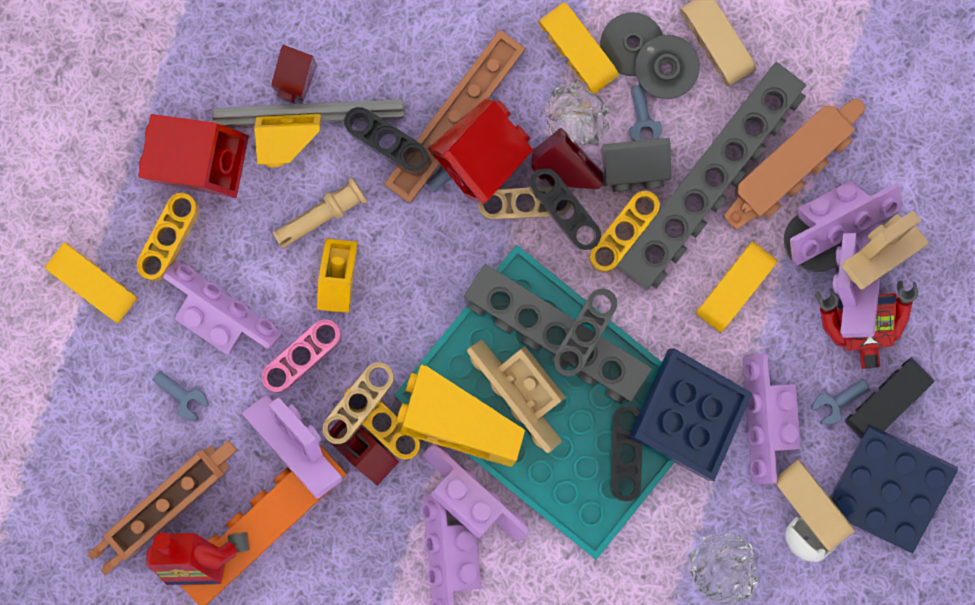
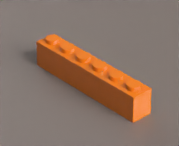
(264, 523)

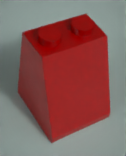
(482, 150)
(193, 155)

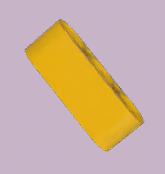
(579, 47)
(168, 220)
(635, 221)
(91, 282)
(736, 287)
(391, 436)

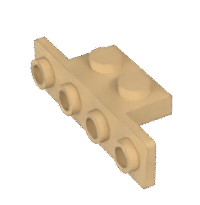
(886, 250)
(524, 388)

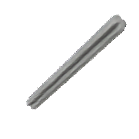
(329, 111)

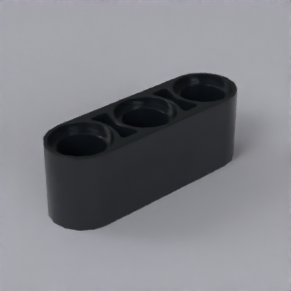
(376, 130)
(578, 219)
(891, 399)
(619, 469)

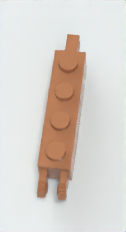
(792, 162)
(164, 504)

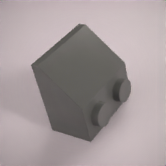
(636, 163)

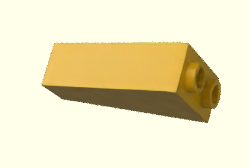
(457, 420)

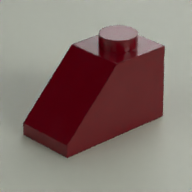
(293, 74)
(567, 161)
(364, 452)

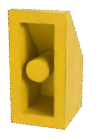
(283, 137)
(336, 275)

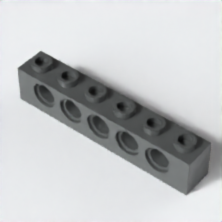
(490, 281)

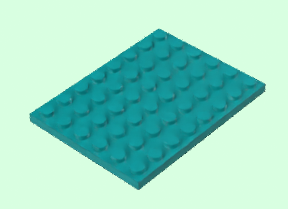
(573, 479)

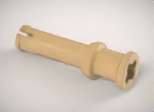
(333, 206)

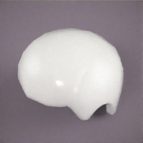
(807, 550)

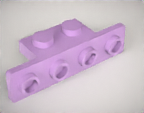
(840, 212)
(858, 304)
(215, 314)
(771, 419)
(293, 443)
(469, 499)
(450, 554)

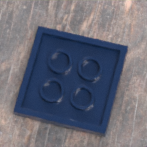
(690, 414)
(892, 488)

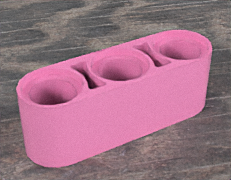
(286, 361)

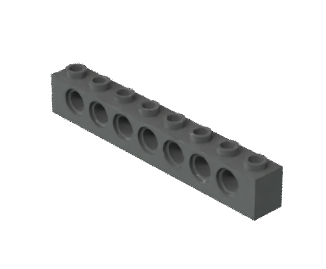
(776, 82)

